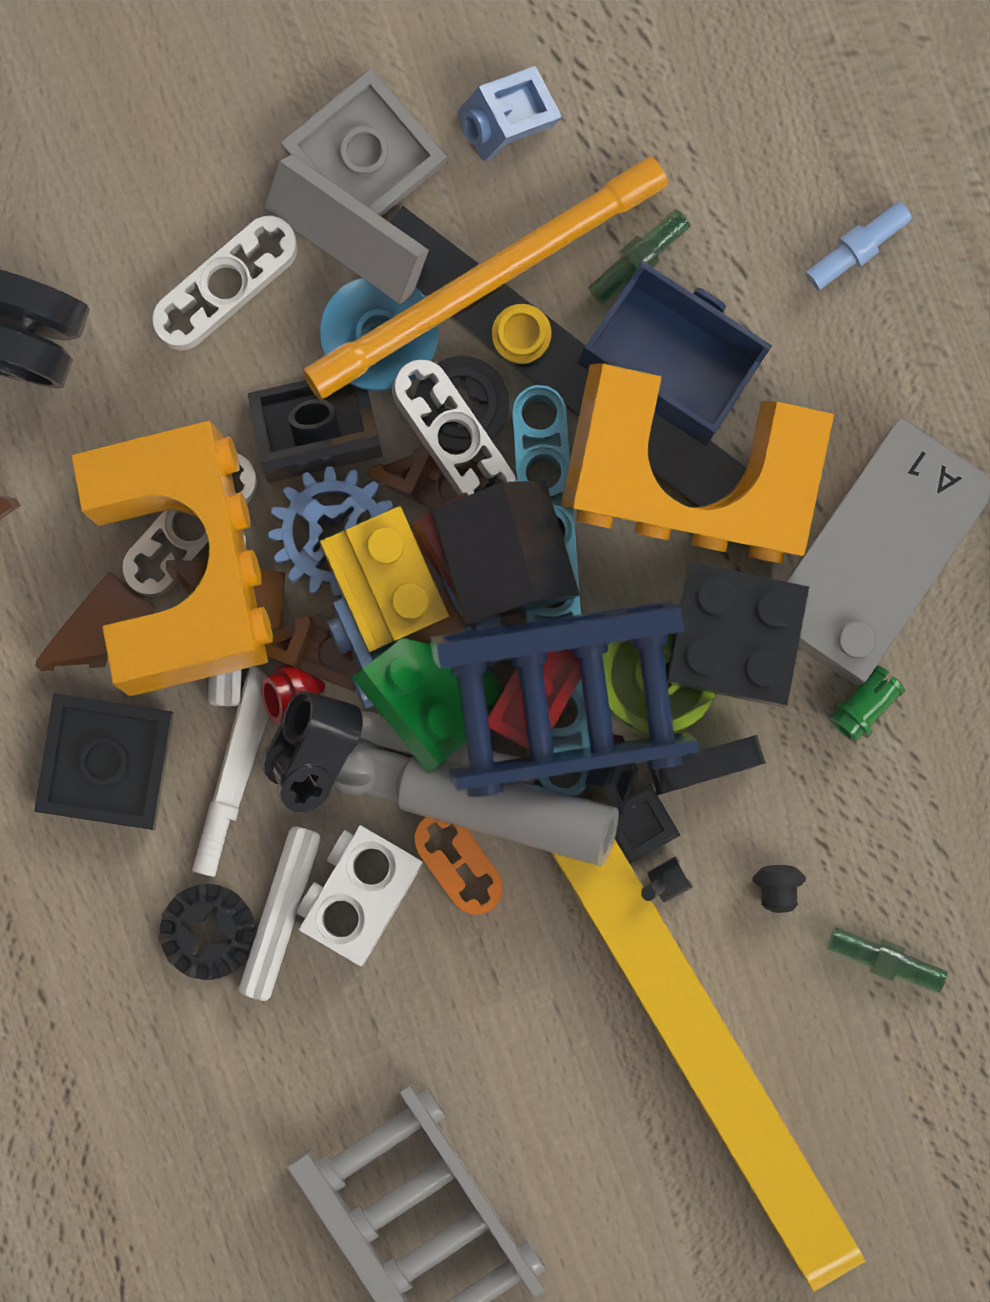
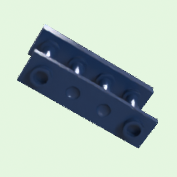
(527, 648)

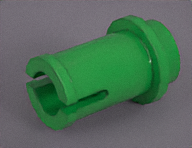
(866, 705)

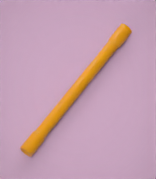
(355, 357)

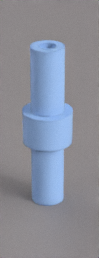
(859, 245)

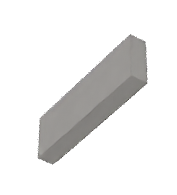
(346, 229)

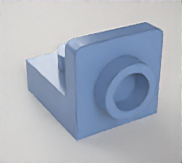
(507, 112)

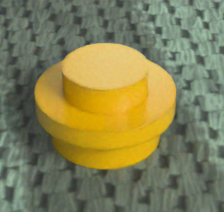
(521, 333)

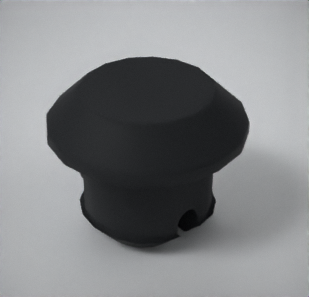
(779, 887)

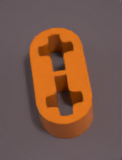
(446, 872)

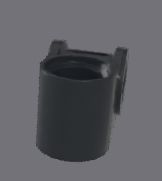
(313, 742)

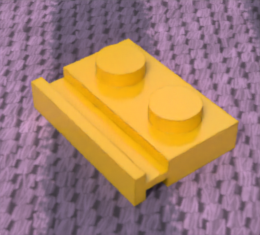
(384, 578)

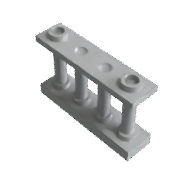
(359, 1227)

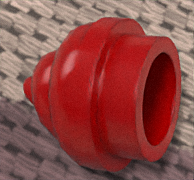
(281, 687)

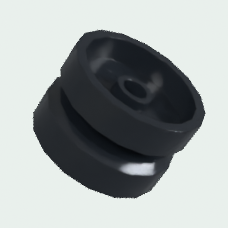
(26, 315)

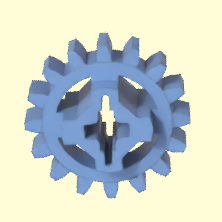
(312, 515)

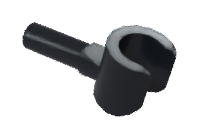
(666, 881)

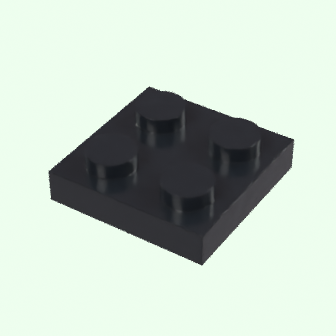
(737, 635)
(104, 761)

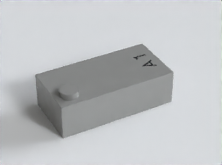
(885, 548)

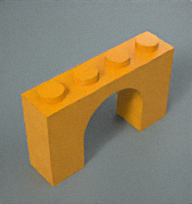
(766, 509)
(219, 622)

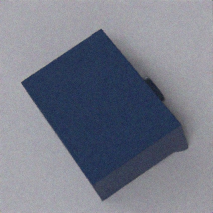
(686, 341)

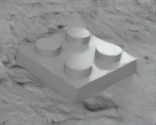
(367, 145)

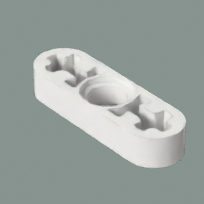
(224, 258)
(417, 408)
(165, 523)

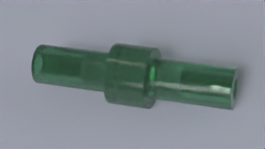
(635, 252)
(887, 960)

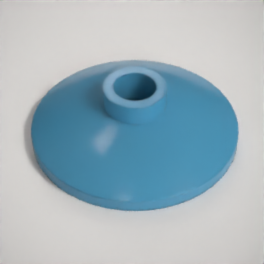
(358, 310)

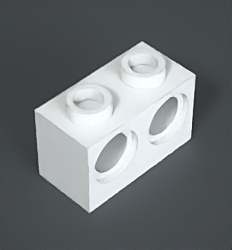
(373, 902)

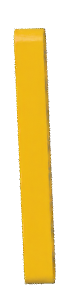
(714, 1067)

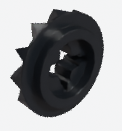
(483, 385)
(232, 919)

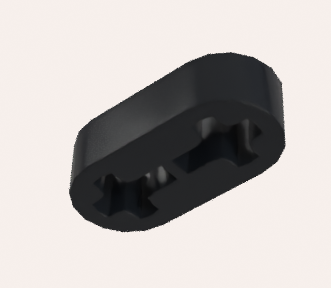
(709, 765)

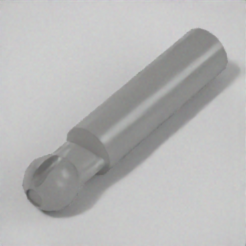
(518, 814)

